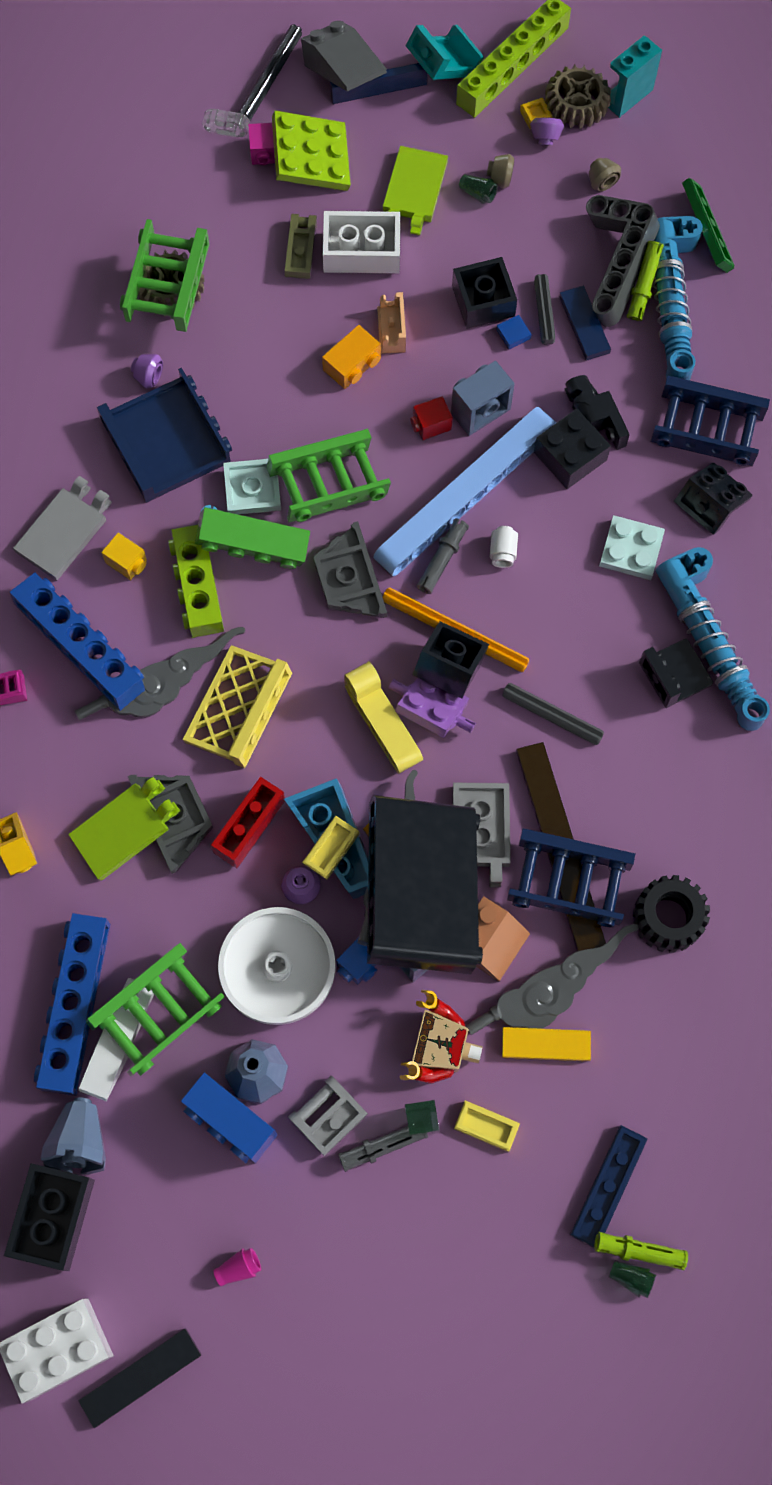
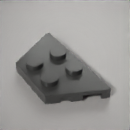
(349, 575)
(185, 828)

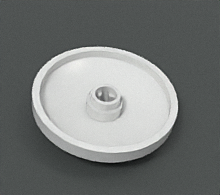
(276, 966)

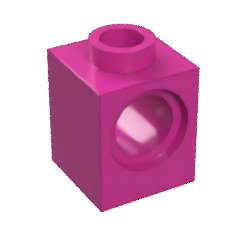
(261, 143)

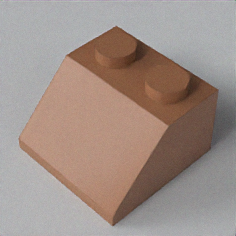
(499, 937)

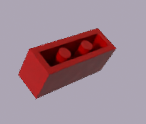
(248, 822)

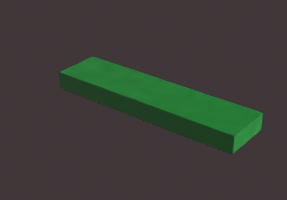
(710, 228)

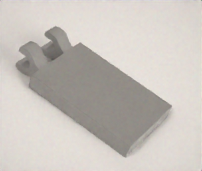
(63, 529)
(493, 835)

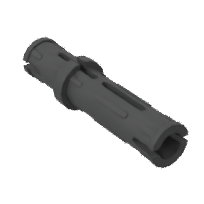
(448, 546)
(378, 1147)

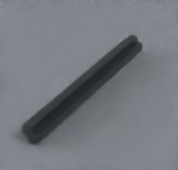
(271, 71)

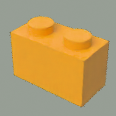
(352, 357)

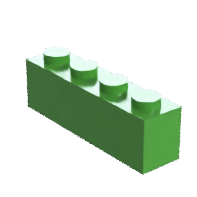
(252, 537)

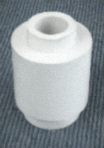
(503, 546)

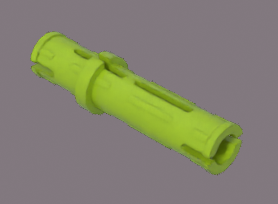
(641, 292)
(634, 1249)

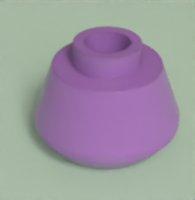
(546, 130)
(147, 369)
(301, 892)

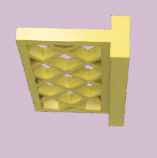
(260, 708)

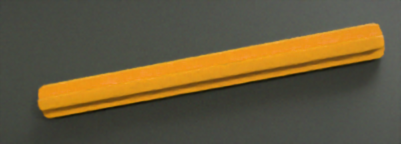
(433, 617)

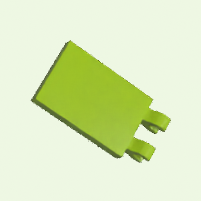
(415, 185)
(123, 828)

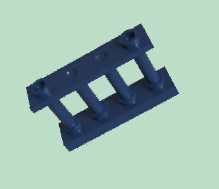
(715, 398)
(589, 857)

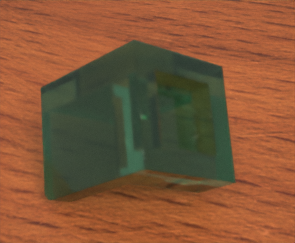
(422, 1117)

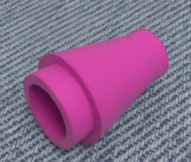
(237, 1268)

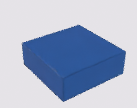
(513, 332)

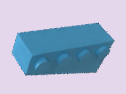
(315, 811)

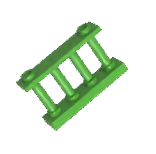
(185, 290)
(327, 451)
(128, 1000)

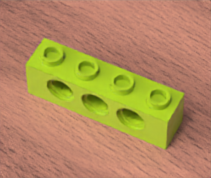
(209, 618)

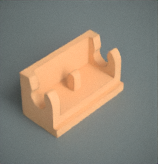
(392, 324)

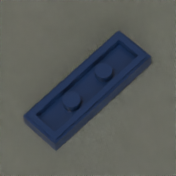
(584, 323)

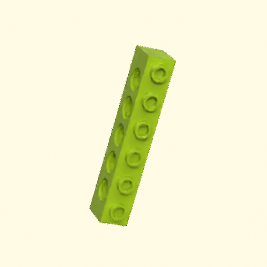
(513, 56)

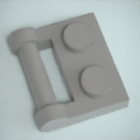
(334, 1122)

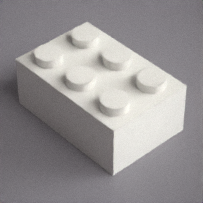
(361, 242)
(55, 1350)

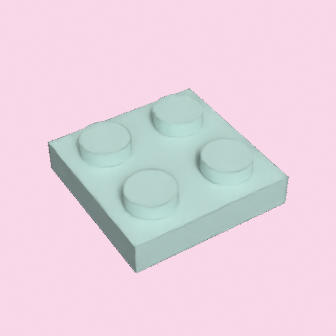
(250, 487)
(632, 547)

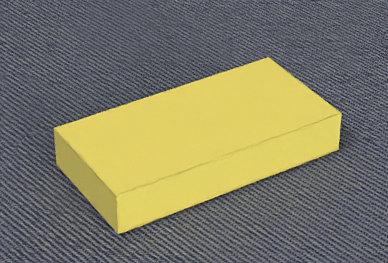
(331, 847)
(486, 1126)

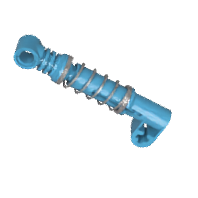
(675, 330)
(695, 613)

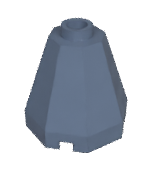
(262, 1082)
(76, 1139)

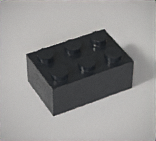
(49, 1217)

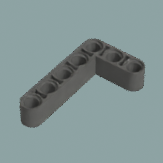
(626, 218)

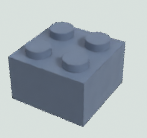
(482, 397)

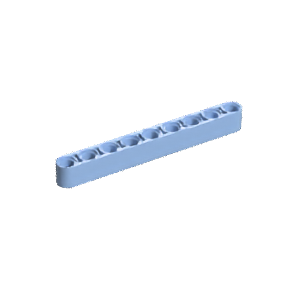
(462, 493)

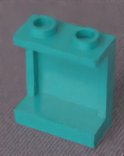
(444, 55)
(637, 74)

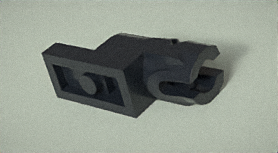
(597, 409)

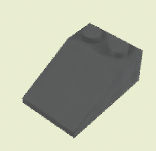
(341, 56)

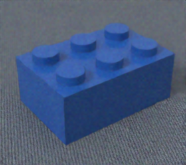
(228, 1119)

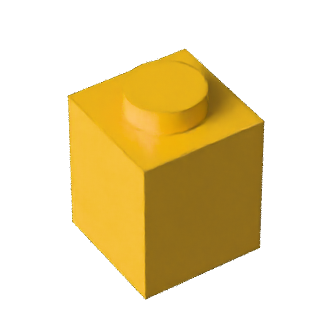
(124, 556)

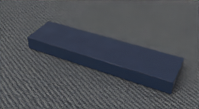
(394, 80)
(608, 1185)

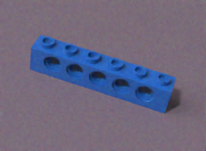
(118, 689)
(67, 1078)

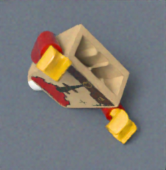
(440, 1043)

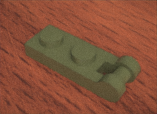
(300, 246)

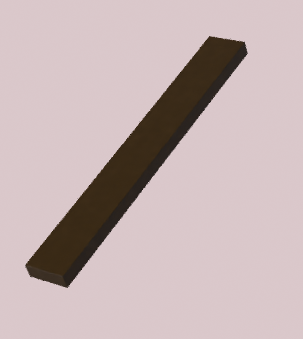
(553, 821)

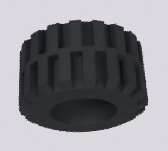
(681, 893)

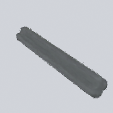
(553, 713)

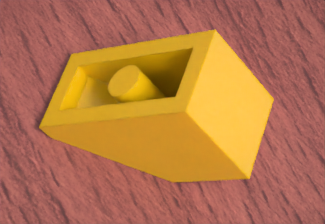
(15, 845)

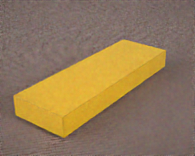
(546, 1044)

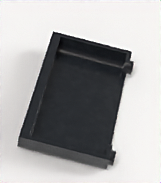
(423, 885)

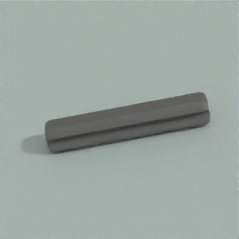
(544, 309)

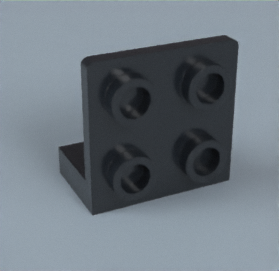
(712, 497)
(675, 672)

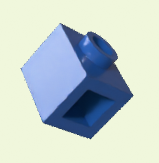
(354, 964)

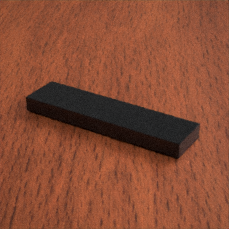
(139, 1378)

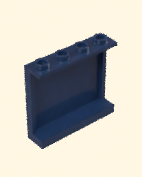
(166, 437)

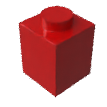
(431, 418)

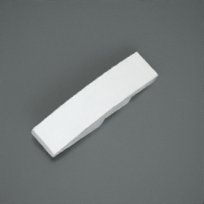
(108, 1056)

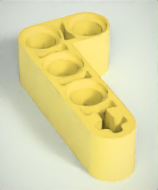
(391, 734)

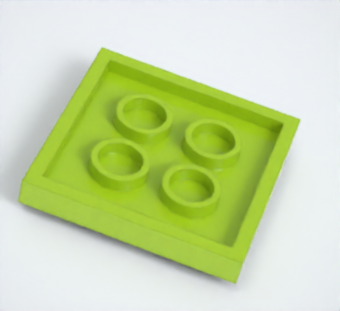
(310, 151)

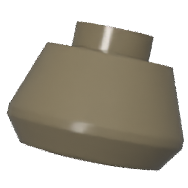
(501, 170)
(604, 174)

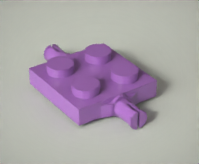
(431, 707)

